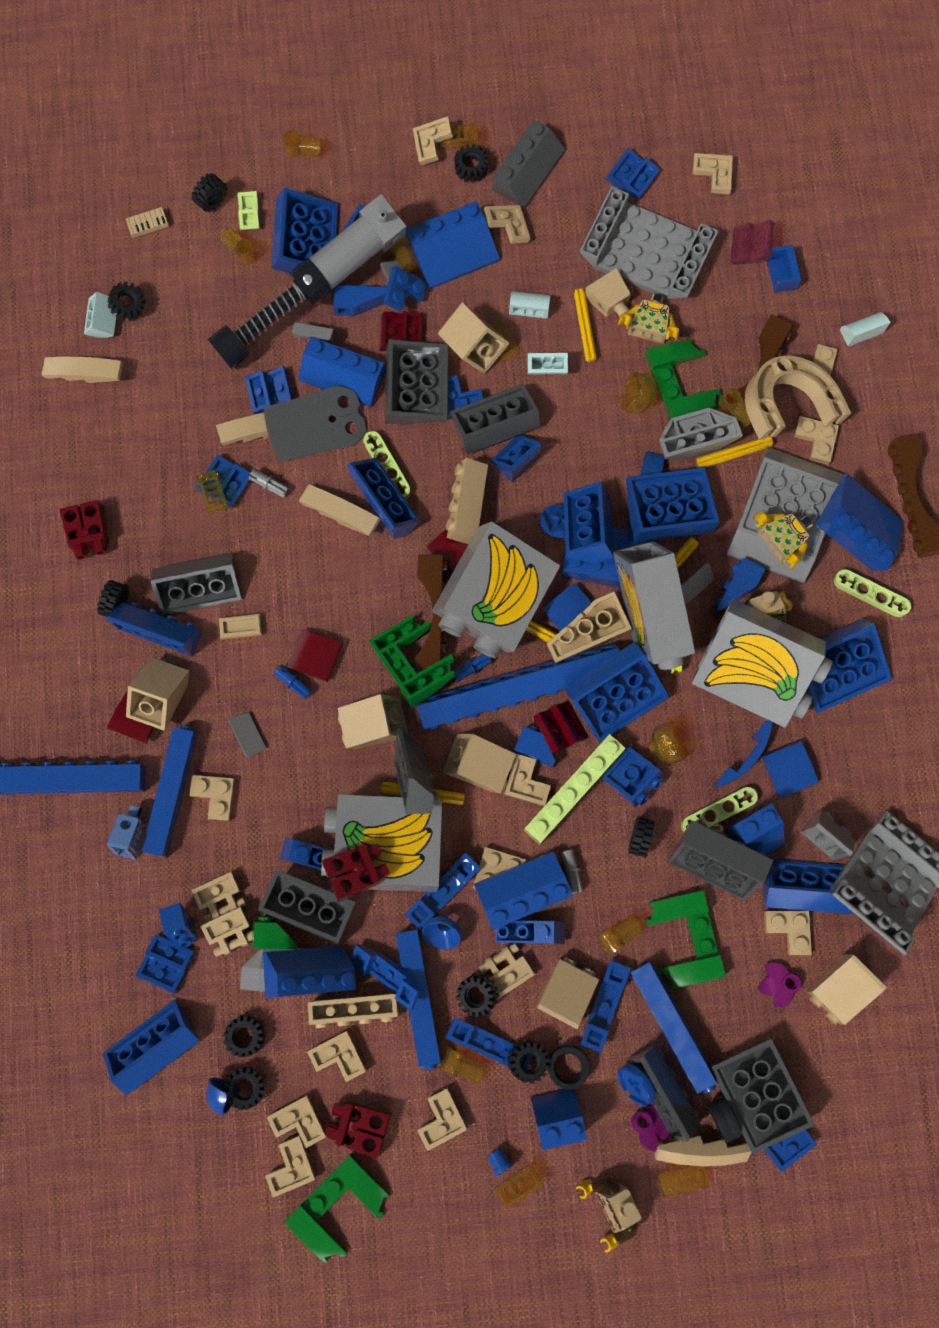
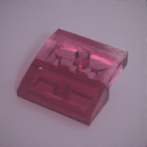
(752, 242)

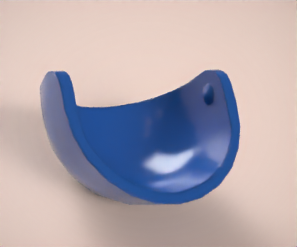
(217, 1097)

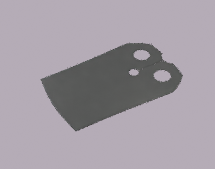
(304, 427)

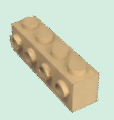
(467, 500)
(352, 1009)

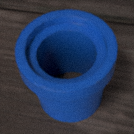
(499, 1162)

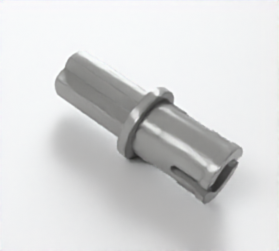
(268, 482)
(572, 871)

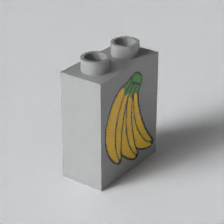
(494, 590)
(655, 603)
(762, 664)
(405, 840)

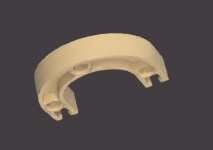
(798, 373)

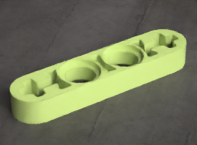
(389, 464)
(873, 590)
(717, 808)

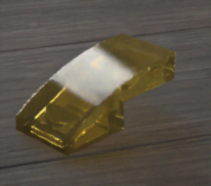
(683, 1180)

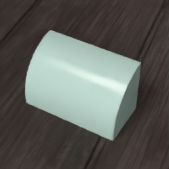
(529, 304)
(99, 319)
(865, 328)
(547, 363)

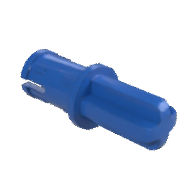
(471, 667)
(292, 681)

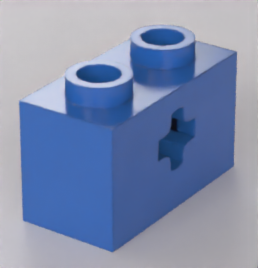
(178, 925)

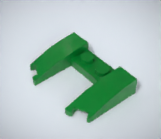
(660, 361)
(388, 650)
(708, 962)
(305, 1217)

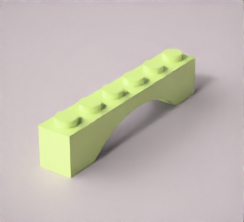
(574, 789)

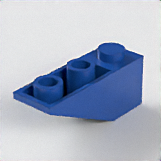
(357, 299)
(743, 582)
(302, 853)
(531, 932)

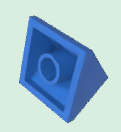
(516, 456)

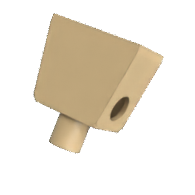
(609, 294)

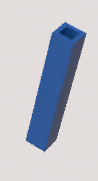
(170, 791)
(422, 1014)
(675, 1027)

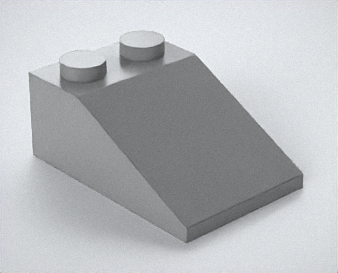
(828, 836)

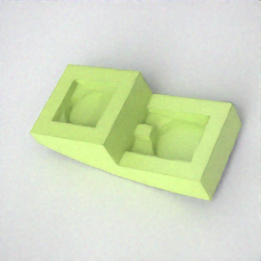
(248, 210)

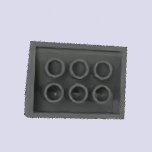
(415, 382)
(720, 861)
(762, 1096)

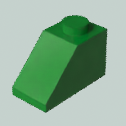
(270, 935)

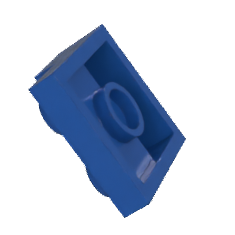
(633, 777)

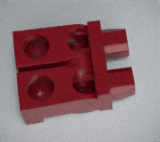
(85, 528)
(360, 868)
(353, 1128)

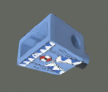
(127, 834)

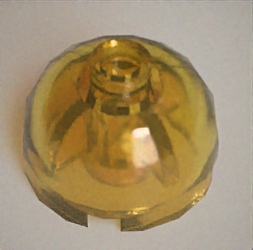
(639, 393)
(667, 743)

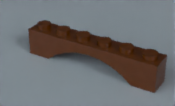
(770, 340)
(925, 532)
(430, 573)

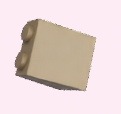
(473, 338)
(156, 693)
(371, 721)
(479, 762)
(845, 989)
(568, 992)

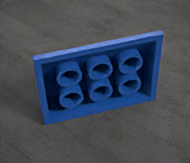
(301, 228)
(452, 245)
(671, 505)
(862, 525)
(602, 572)
(855, 668)
(617, 692)

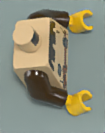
(618, 1208)

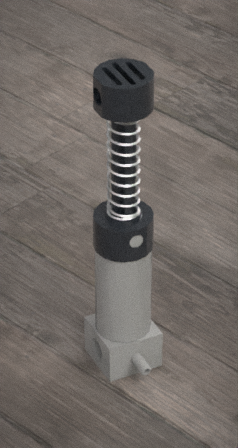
(317, 276)

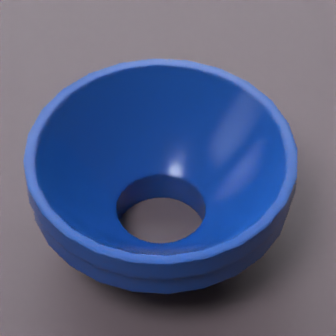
(441, 936)

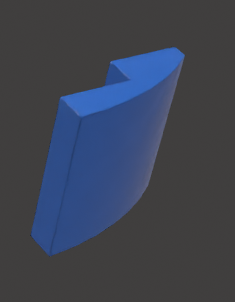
(632, 174)
(268, 388)
(232, 479)
(567, 606)
(790, 769)
(164, 964)

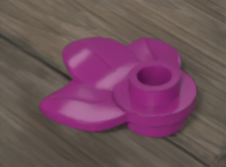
(776, 985)
(653, 1129)

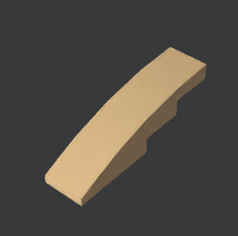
(82, 368)
(243, 429)
(339, 510)
(698, 1154)

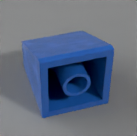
(760, 831)
(558, 1119)

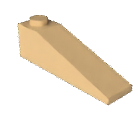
(593, 627)

